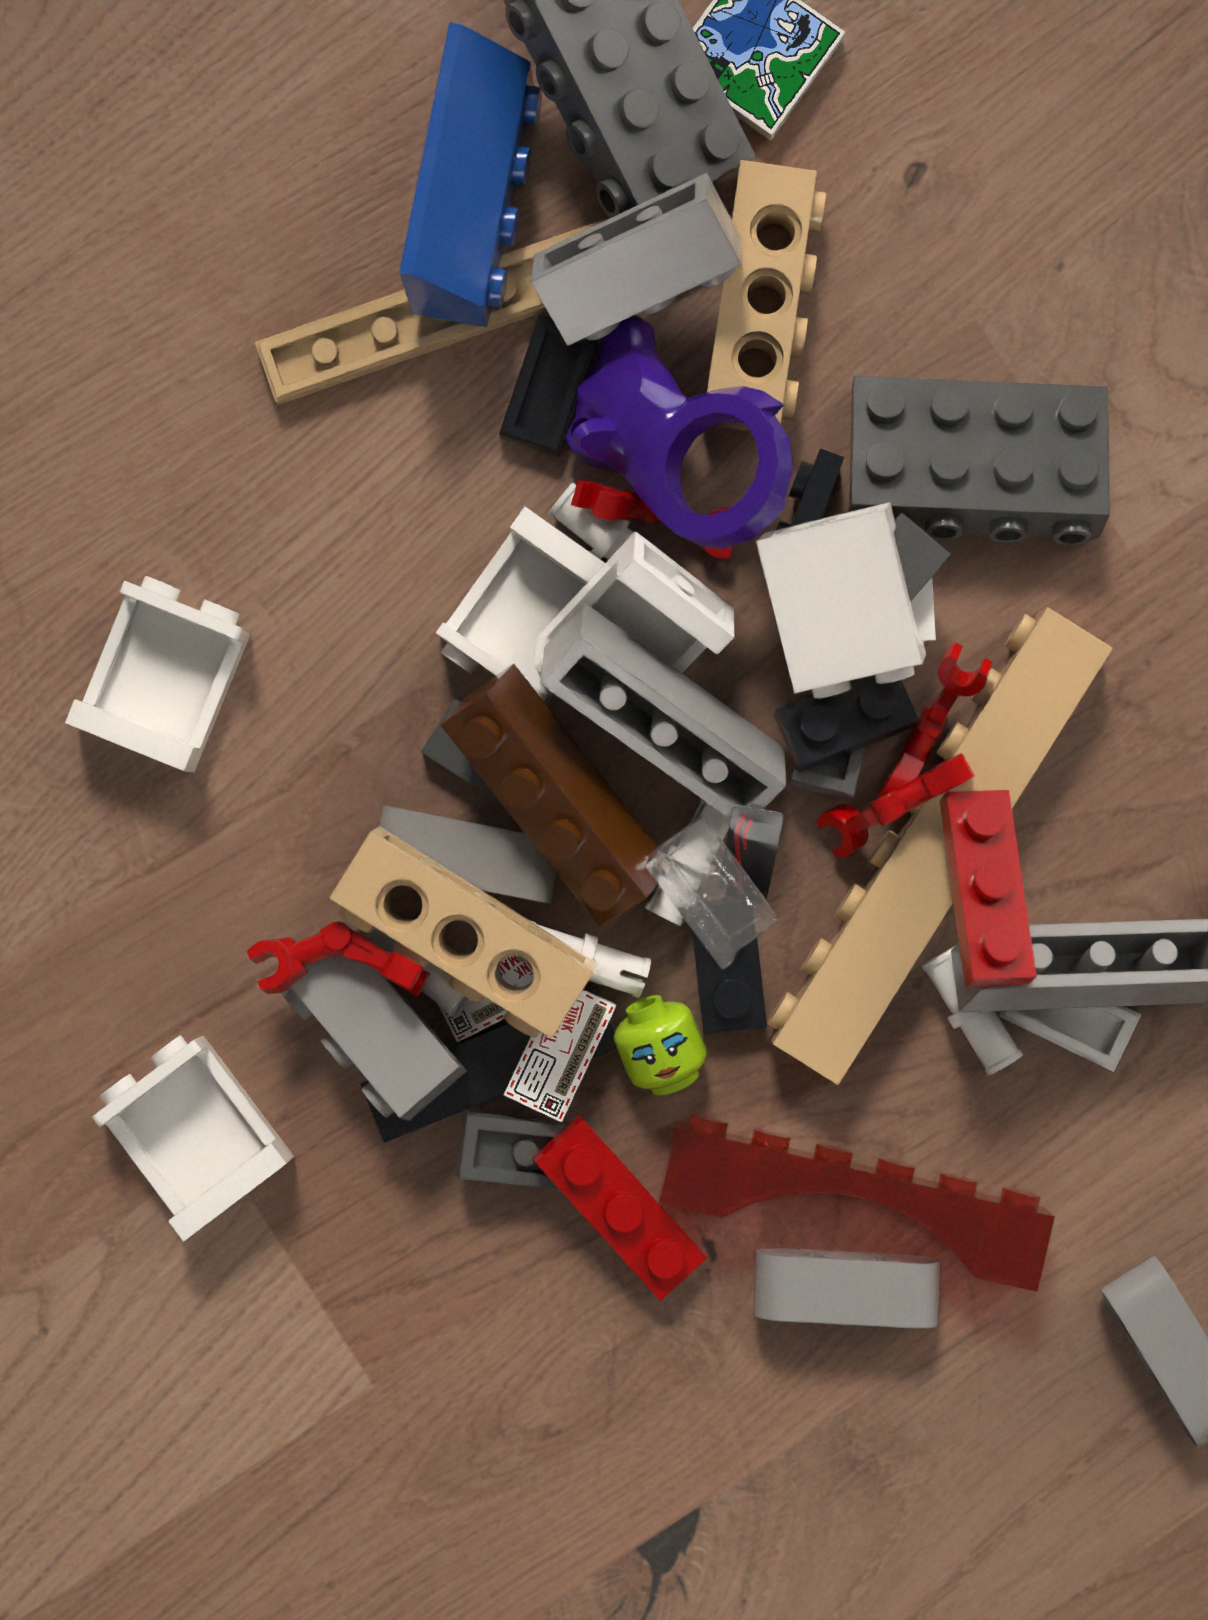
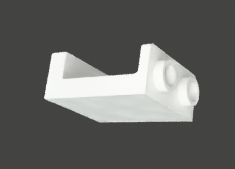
(517, 599)
(841, 601)
(652, 603)
(162, 675)
(193, 1133)

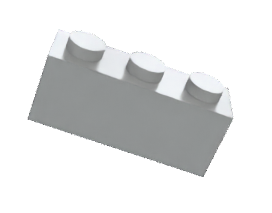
(637, 261)
(378, 1032)

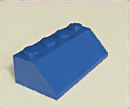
(469, 180)

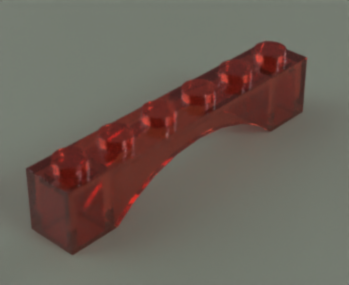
(724, 1172)

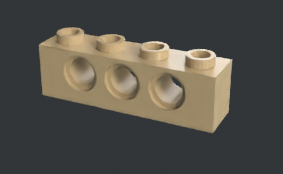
(766, 197)
(501, 932)

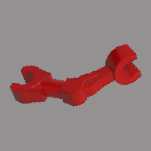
(621, 505)
(934, 718)
(887, 808)
(334, 941)

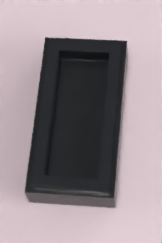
(547, 389)

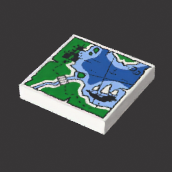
(765, 55)

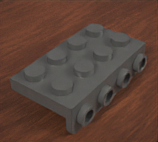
(631, 94)
(983, 457)

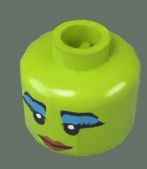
(660, 1045)

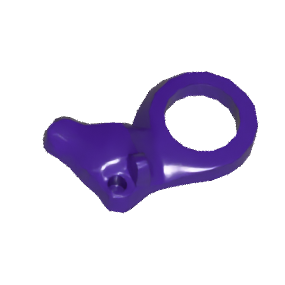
(642, 427)

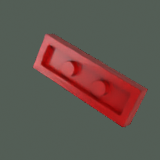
(987, 888)
(619, 1207)

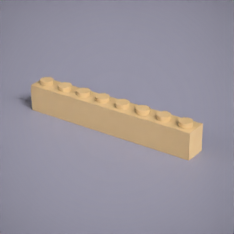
(911, 887)

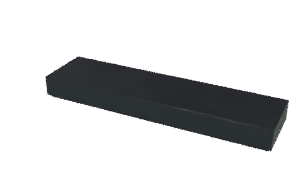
(489, 1066)

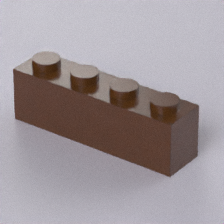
(554, 794)

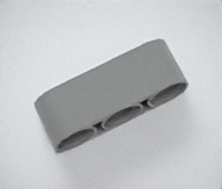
(481, 854)
(846, 1288)
(1165, 1340)

